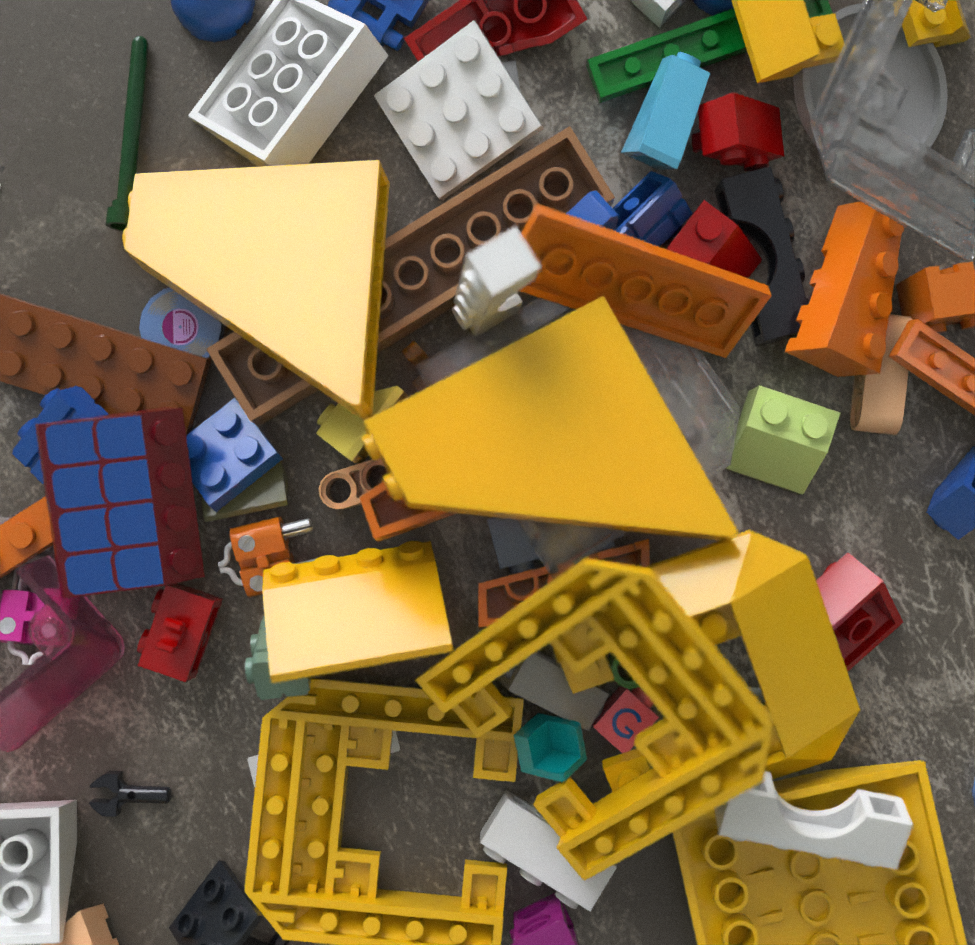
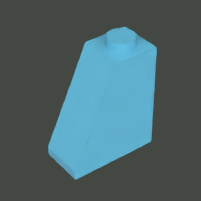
(667, 113)

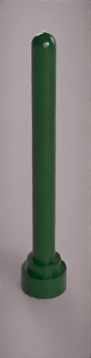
(118, 213)

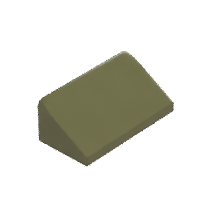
(265, 493)

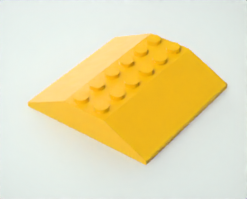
(798, 898)

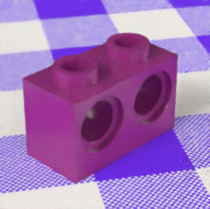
(544, 924)

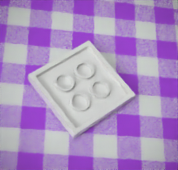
(458, 111)

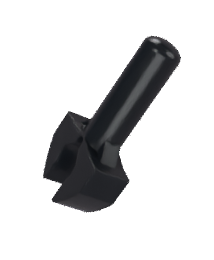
(126, 793)

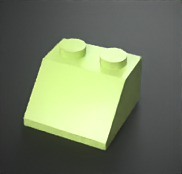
(782, 439)

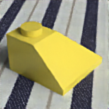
(344, 429)

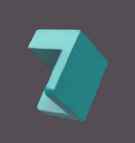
(550, 747)

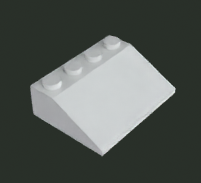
(290, 83)
(36, 870)

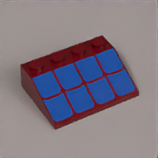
(120, 501)

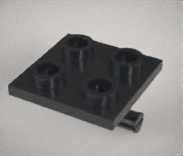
(220, 913)

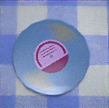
(179, 323)

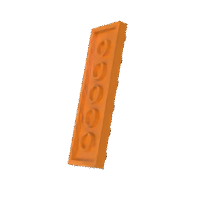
(640, 282)

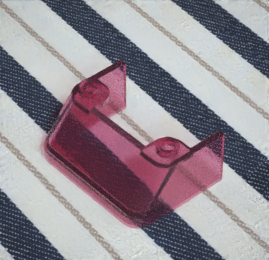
(76, 652)

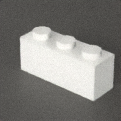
(527, 840)

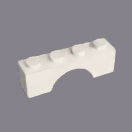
(491, 282)
(862, 829)

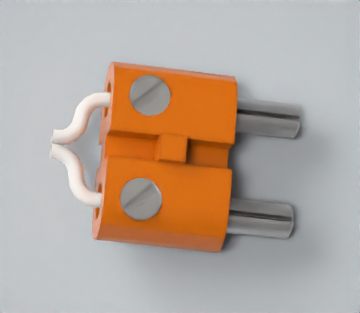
(259, 548)

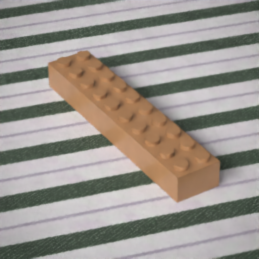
(427, 262)

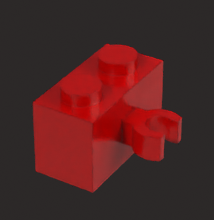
(739, 131)
(178, 631)

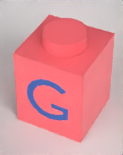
(624, 717)

